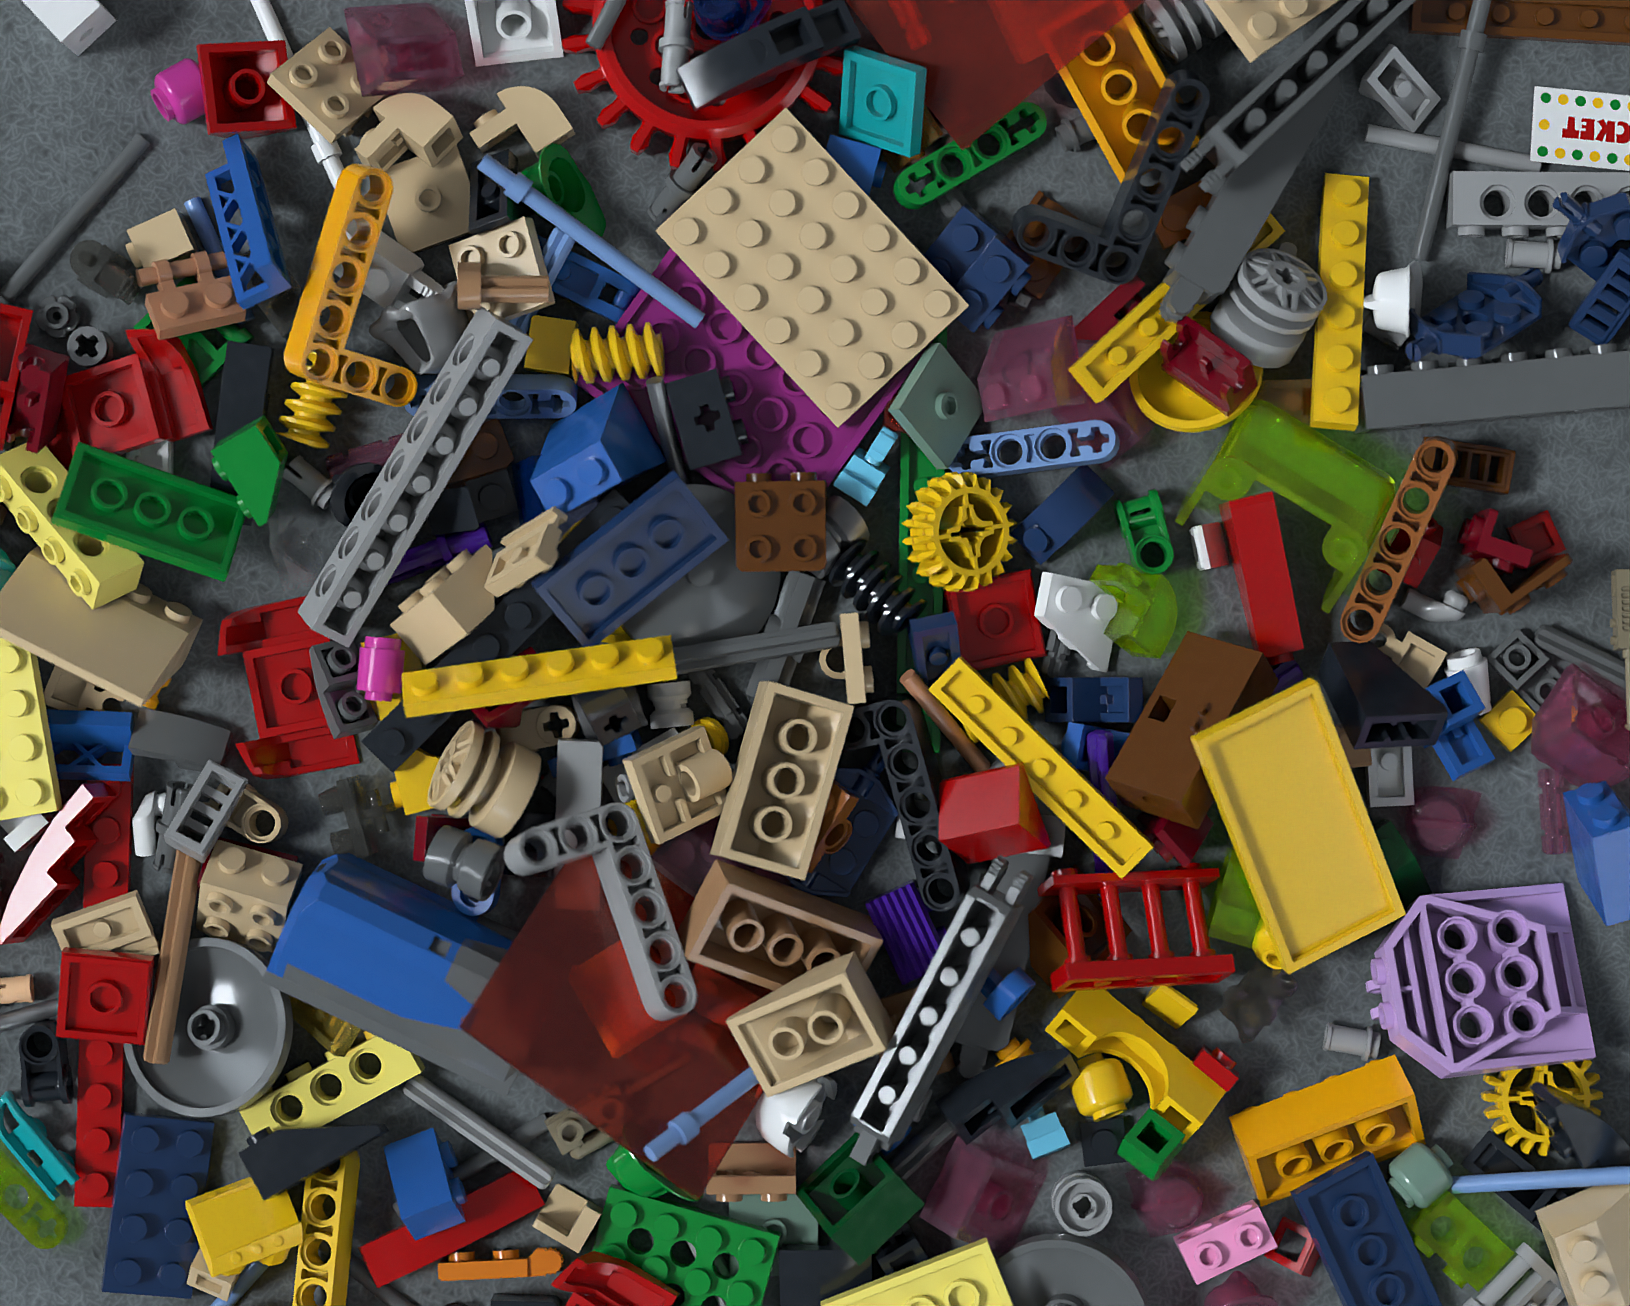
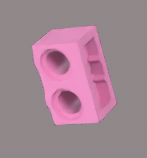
(1225, 1241)

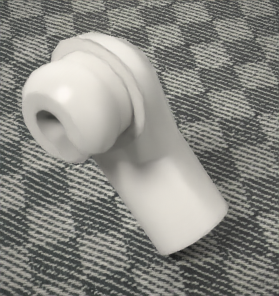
(144, 823)

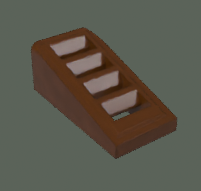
(1503, 474)

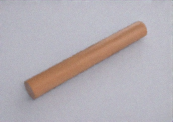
(944, 721)

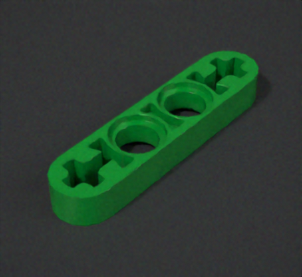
(972, 158)

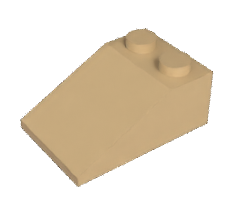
(812, 1025)

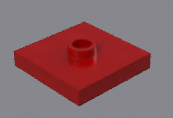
(998, 621)
(104, 995)

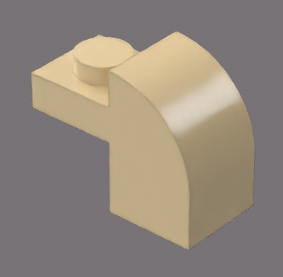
(527, 111)
(412, 124)

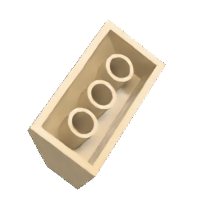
(782, 779)

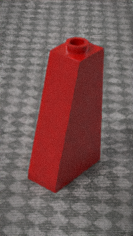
(1262, 575)

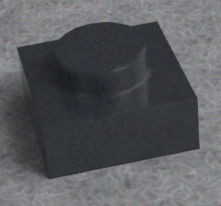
(1101, 1141)

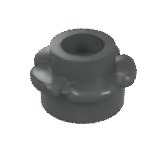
(68, 322)

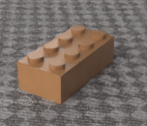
(769, 929)

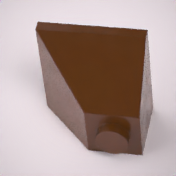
(1048, 937)

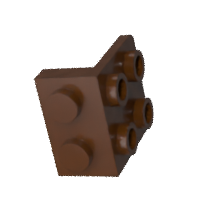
(781, 523)
(1483, 585)

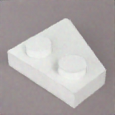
(1078, 616)

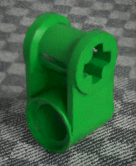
(1144, 529)

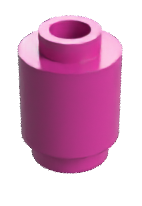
(380, 668)

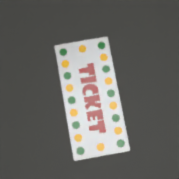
(1581, 128)

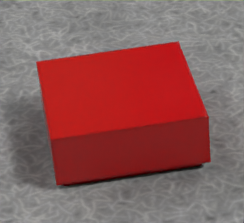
(1537, 534)

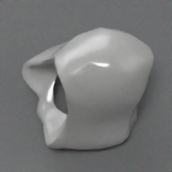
(433, 336)

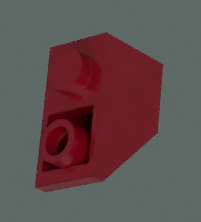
(1173, 838)

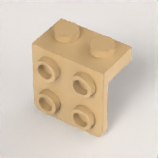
(246, 895)

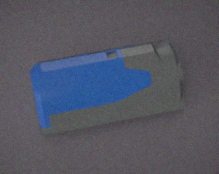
(392, 963)

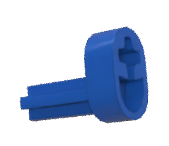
(1006, 993)

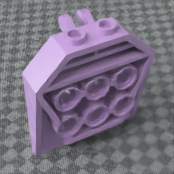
(1425, 1010)

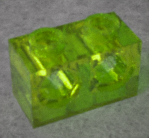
(1233, 909)
(1464, 1233)

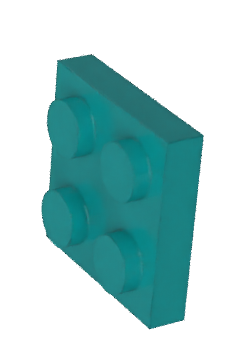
(882, 101)

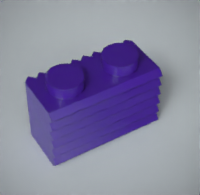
(906, 930)

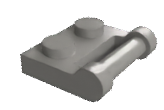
(1536, 1288)

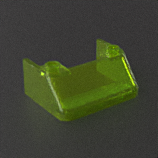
(1308, 471)

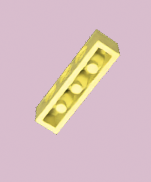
(93, 567)
(357, 1087)

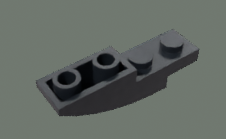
(767, 51)
(1578, 1130)

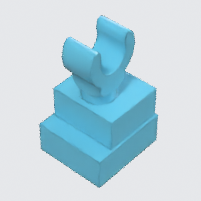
(865, 469)
(1044, 1134)

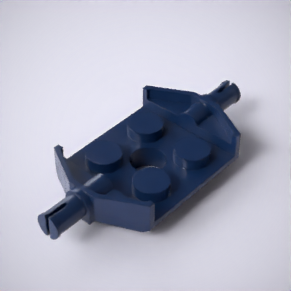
(1593, 232)
(1479, 317)
(870, 822)

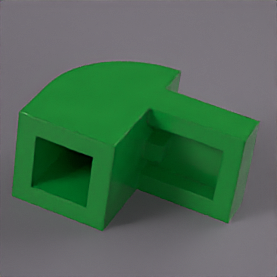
(1152, 1145)

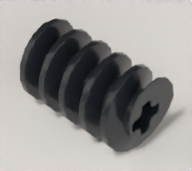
(873, 591)

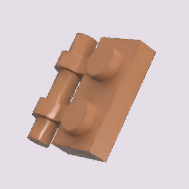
(193, 306)

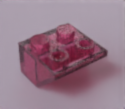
(402, 49)

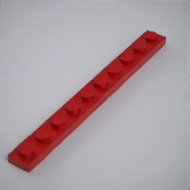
(101, 1062)

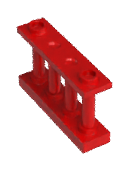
(1120, 968)

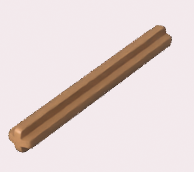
(172, 959)

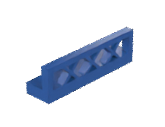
(257, 225)
(92, 736)

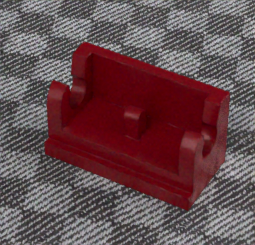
(1208, 366)
(38, 396)

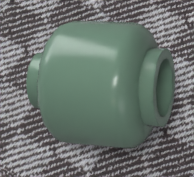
(1420, 1175)

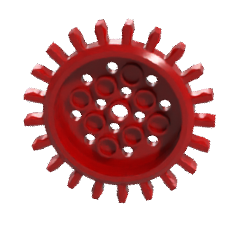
(629, 69)

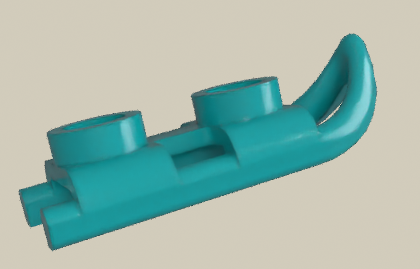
(33, 1135)

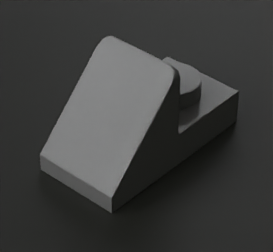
(1399, 89)

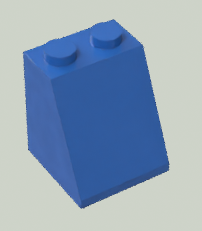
(594, 452)
(1601, 848)

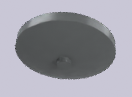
(715, 596)
(226, 1037)
(1068, 1272)

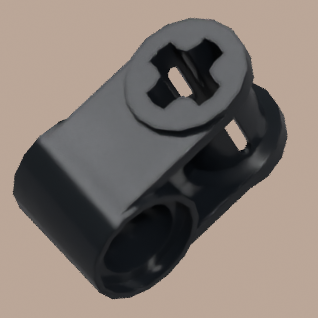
(45, 1074)

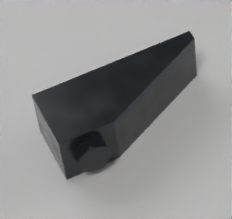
(293, 1155)

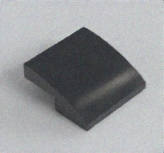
(818, 1273)

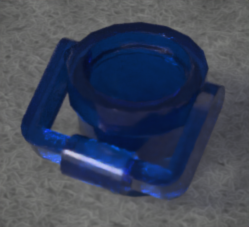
(728, 18)

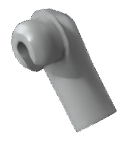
(1433, 610)

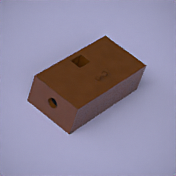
(1199, 689)

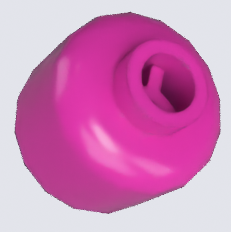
(179, 92)

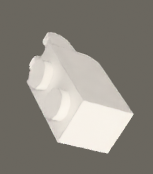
(393, 273)

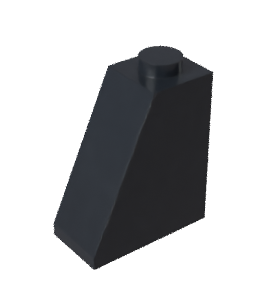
(1378, 699)

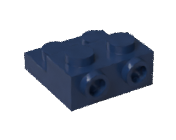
(979, 266)

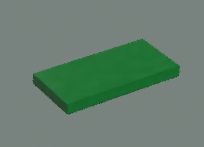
(149, 512)

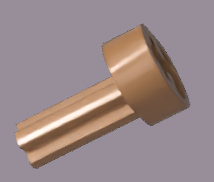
(479, 289)

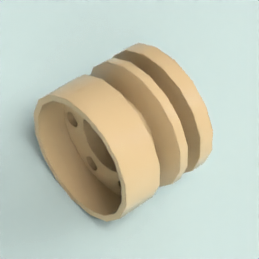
(484, 779)

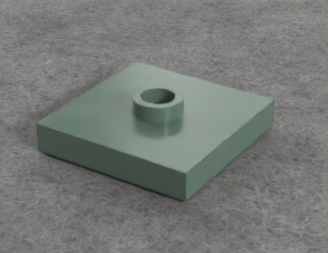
(937, 406)
(786, 1216)

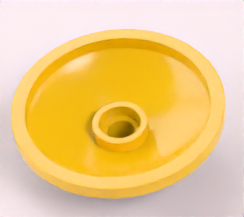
(1172, 403)

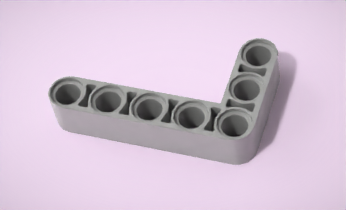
(621, 896)

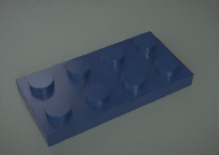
(630, 561)
(149, 1228)
(1363, 1237)

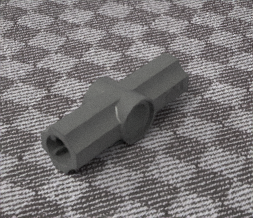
(794, 609)

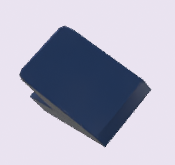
(933, 645)

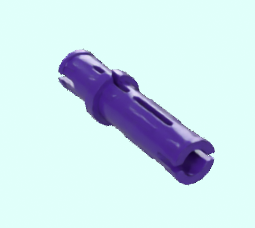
(440, 552)

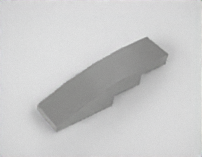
(578, 780)

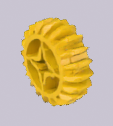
(944, 509)
(1504, 1095)

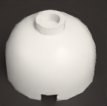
(792, 1115)

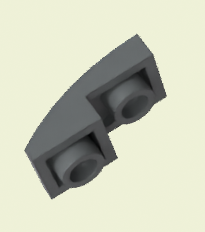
(1524, 669)
(336, 683)
(179, 739)

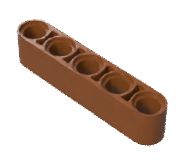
(1387, 558)

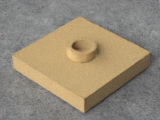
(429, 202)

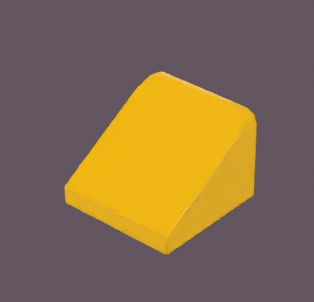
(1170, 1005)

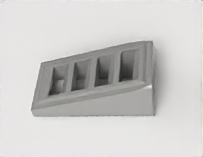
(201, 850)

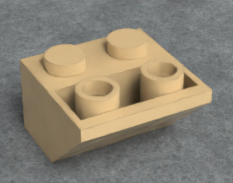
(447, 605)

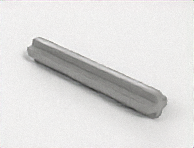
(479, 1131)

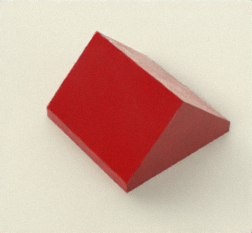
(238, 92)
(990, 815)

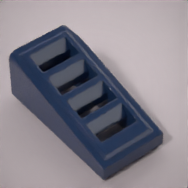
(1595, 319)

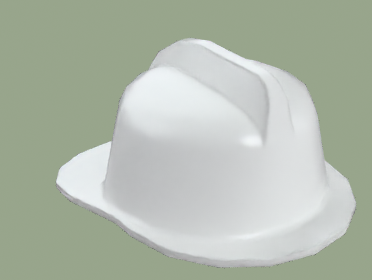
(1393, 297)

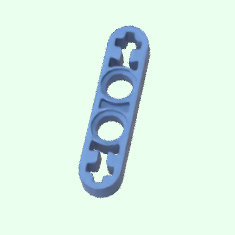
(525, 384)
(1032, 446)

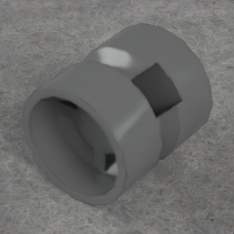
(459, 861)

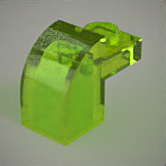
(1144, 611)

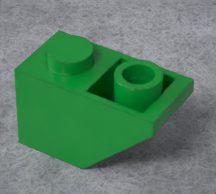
(254, 465)

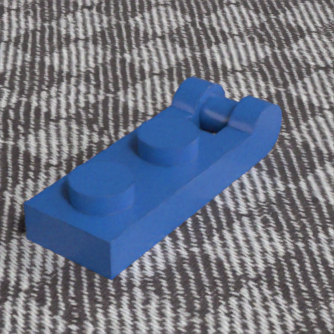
(584, 282)

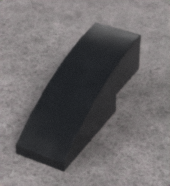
(1007, 1092)
(1494, 1157)

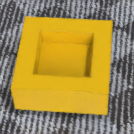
(1509, 720)

